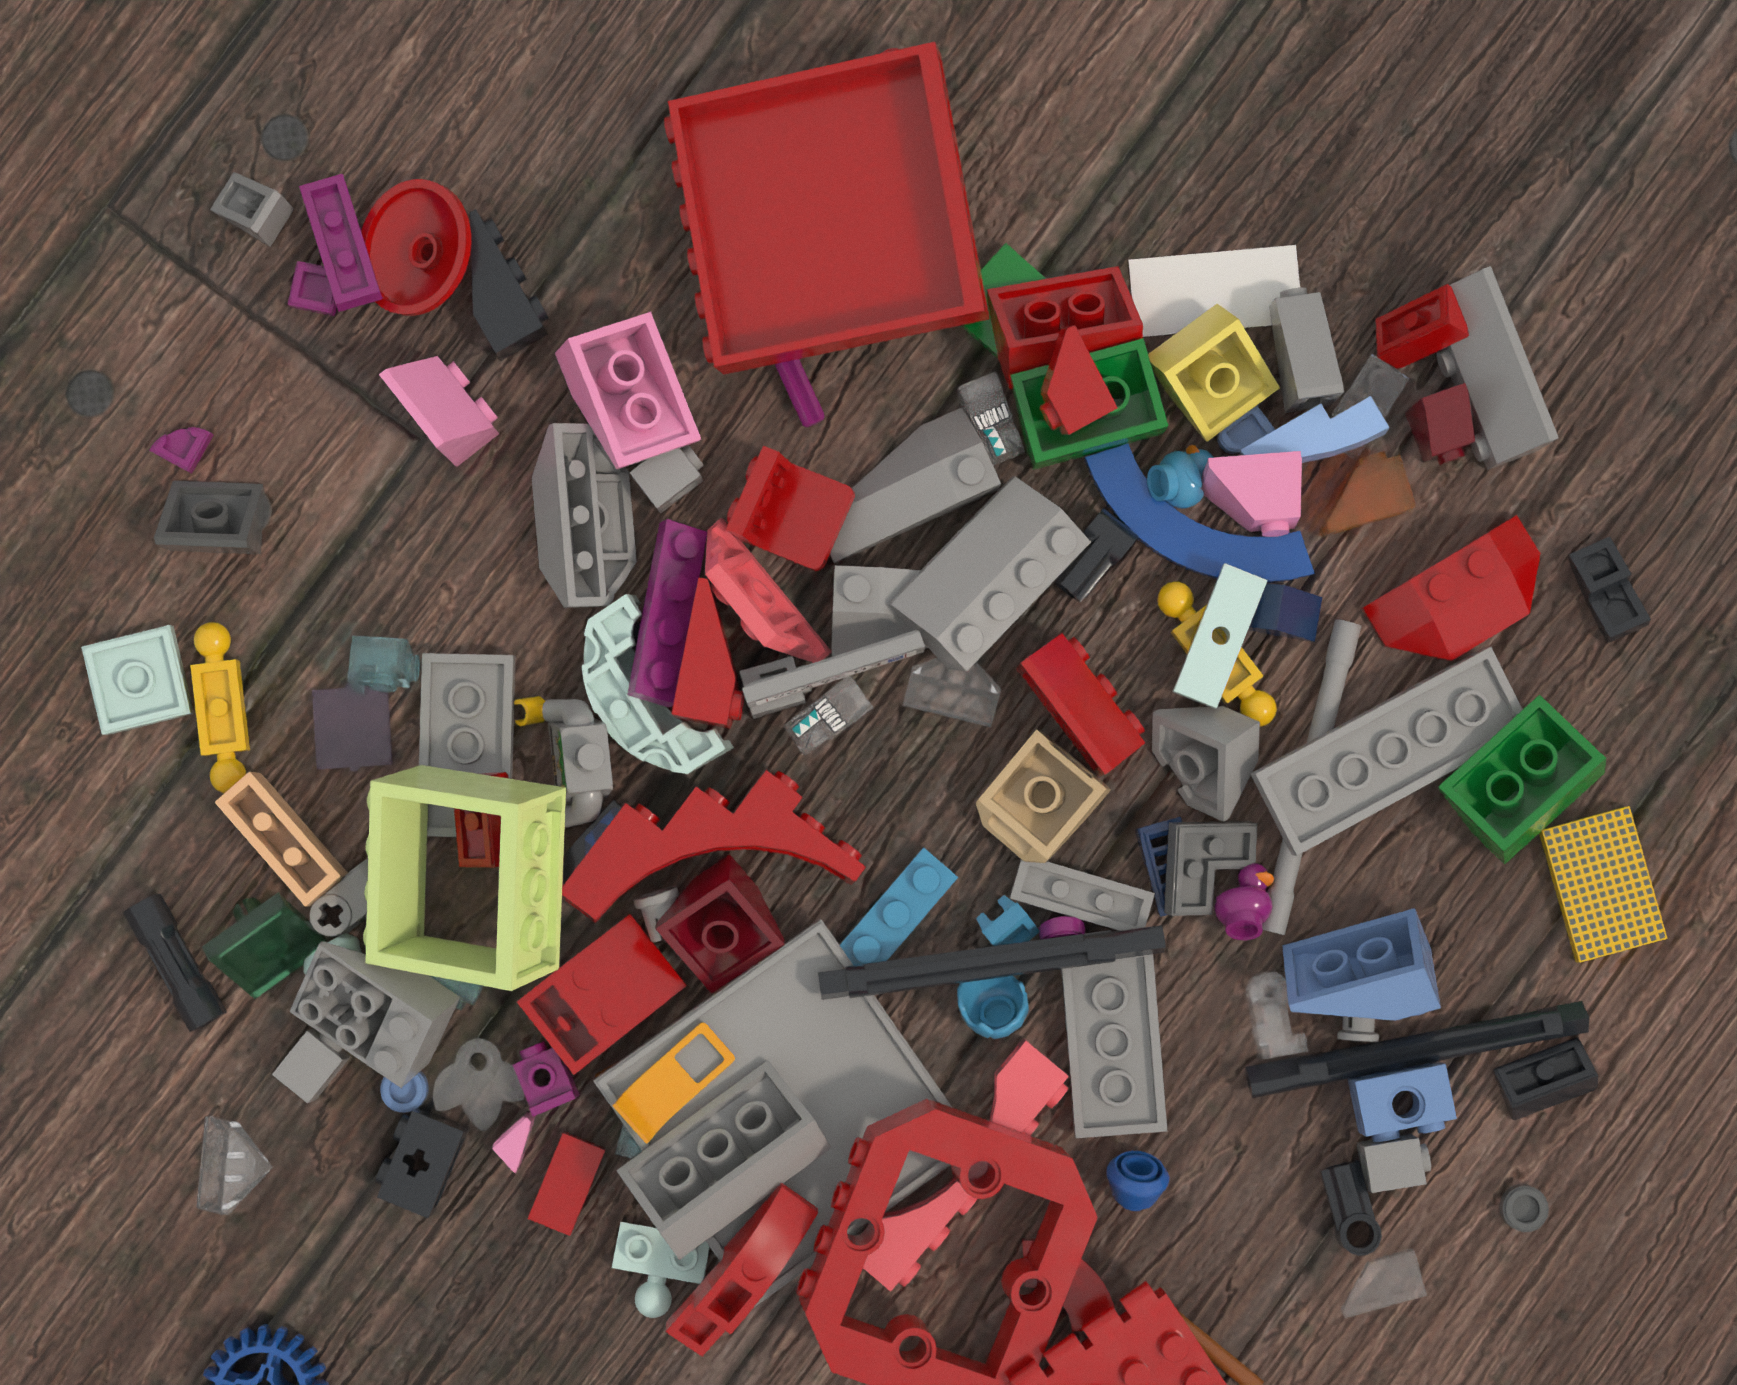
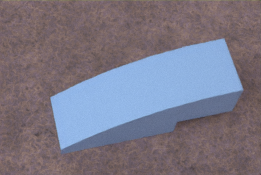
(1324, 437)

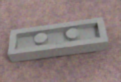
(1082, 895)

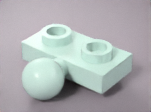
(647, 1252)

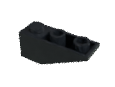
(498, 300)

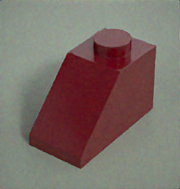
(1442, 424)

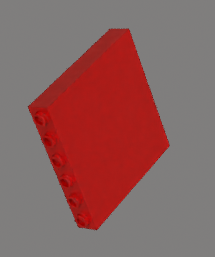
(826, 209)

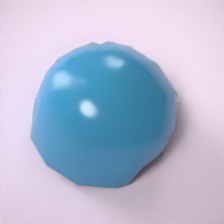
(993, 1006)

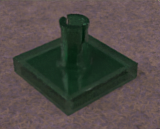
(263, 944)

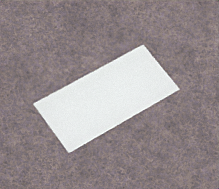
(1182, 287)

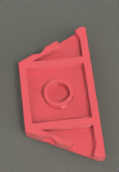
(757, 599)

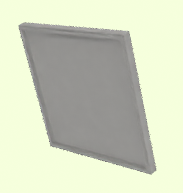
(832, 1053)

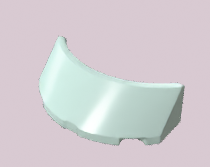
(635, 724)

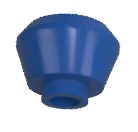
(1136, 1179)

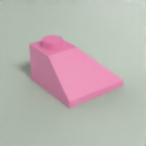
(1257, 490)

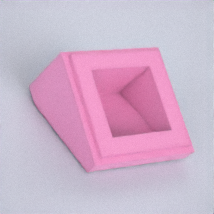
(513, 1142)

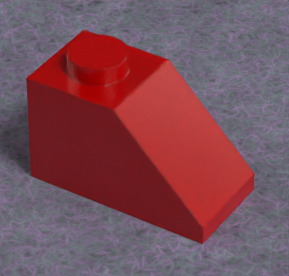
(1073, 386)

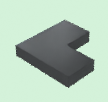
(1193, 856)

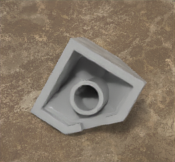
(1208, 753)

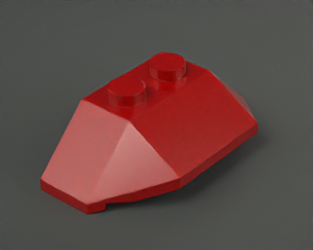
(1461, 596)

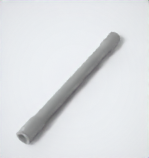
(1338, 661)

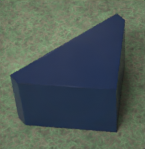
(1287, 613)

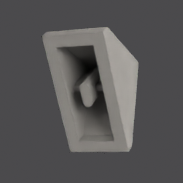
(253, 208)

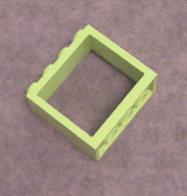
(528, 876)

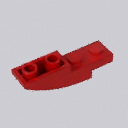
(745, 1271)

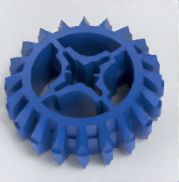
(277, 1350)

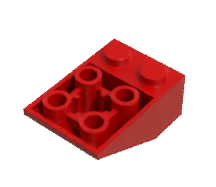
(601, 994)

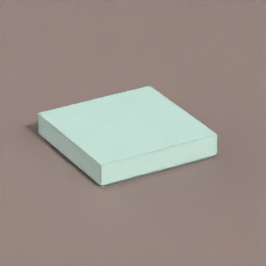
(137, 680)

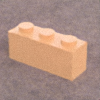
(281, 838)

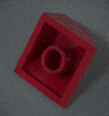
(720, 925)

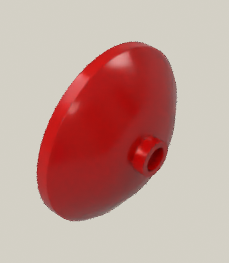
(417, 245)

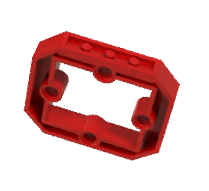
(961, 1140)

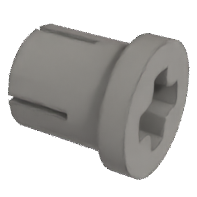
(653, 907)

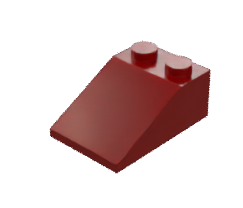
(707, 676)

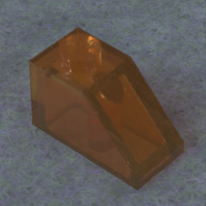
(1370, 495)

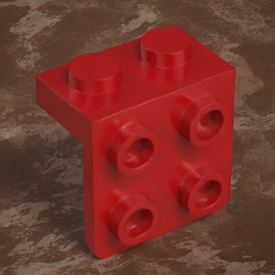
(789, 510)

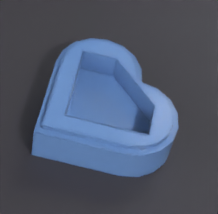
(1244, 431)

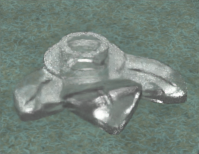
(477, 1090)

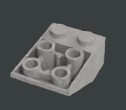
(375, 1011)

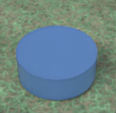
(405, 1098)

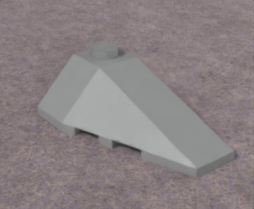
(920, 480)
(862, 606)

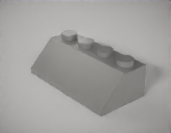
(1502, 389)
(989, 574)
(724, 1159)

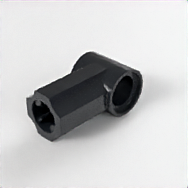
(1108, 544)
(1350, 1203)

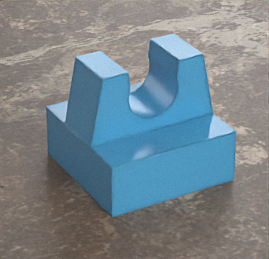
(1010, 927)

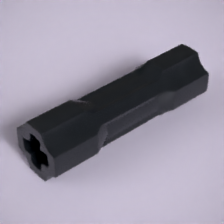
(160, 936)

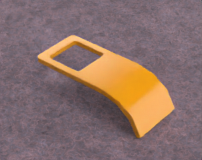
(666, 1087)

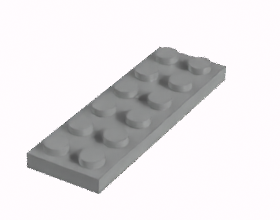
(1387, 751)

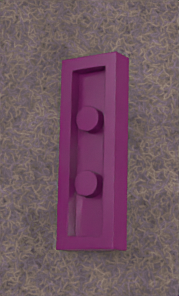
(340, 242)

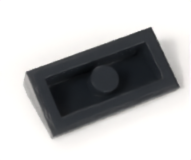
(1546, 1078)

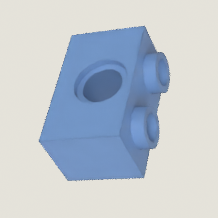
(1374, 1095)

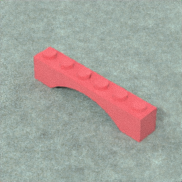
(1021, 1090)

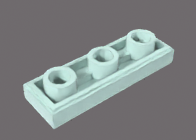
(1228, 609)

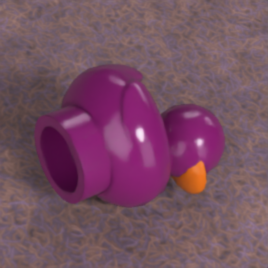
(1247, 906)

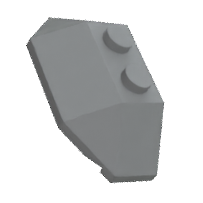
(582, 517)

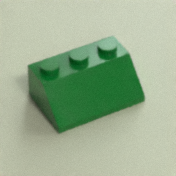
(1133, 388)
(1523, 779)

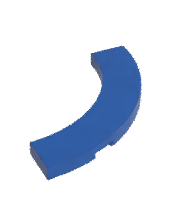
(1183, 539)

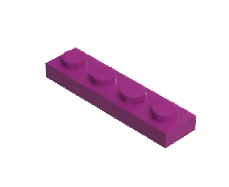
(667, 612)

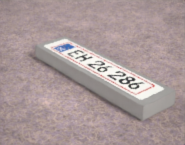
(833, 668)

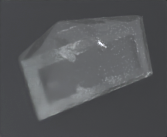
(953, 693)
(228, 1166)

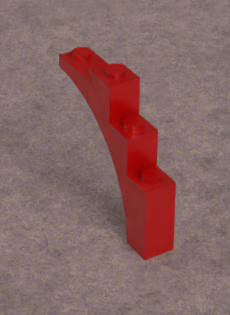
(702, 825)

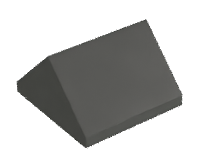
(212, 518)

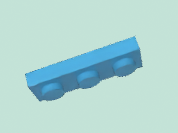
(898, 910)

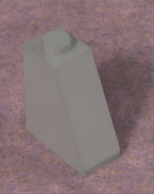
(1304, 351)

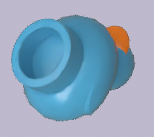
(1179, 477)

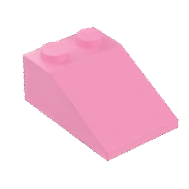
(628, 390)
(442, 407)

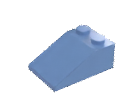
(1364, 970)

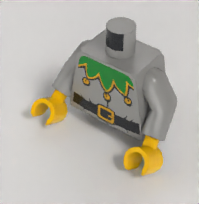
(577, 753)

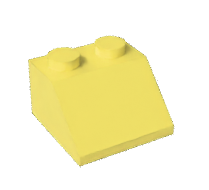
(1213, 371)

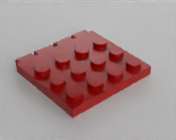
(1137, 1348)

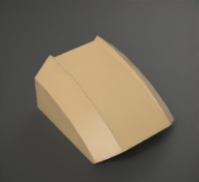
(1039, 799)

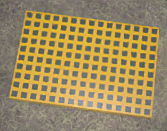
(1602, 884)

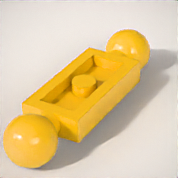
(1176, 601)
(219, 706)

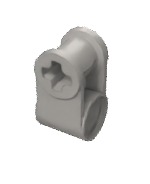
(348, 895)

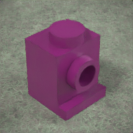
(561, 1086)

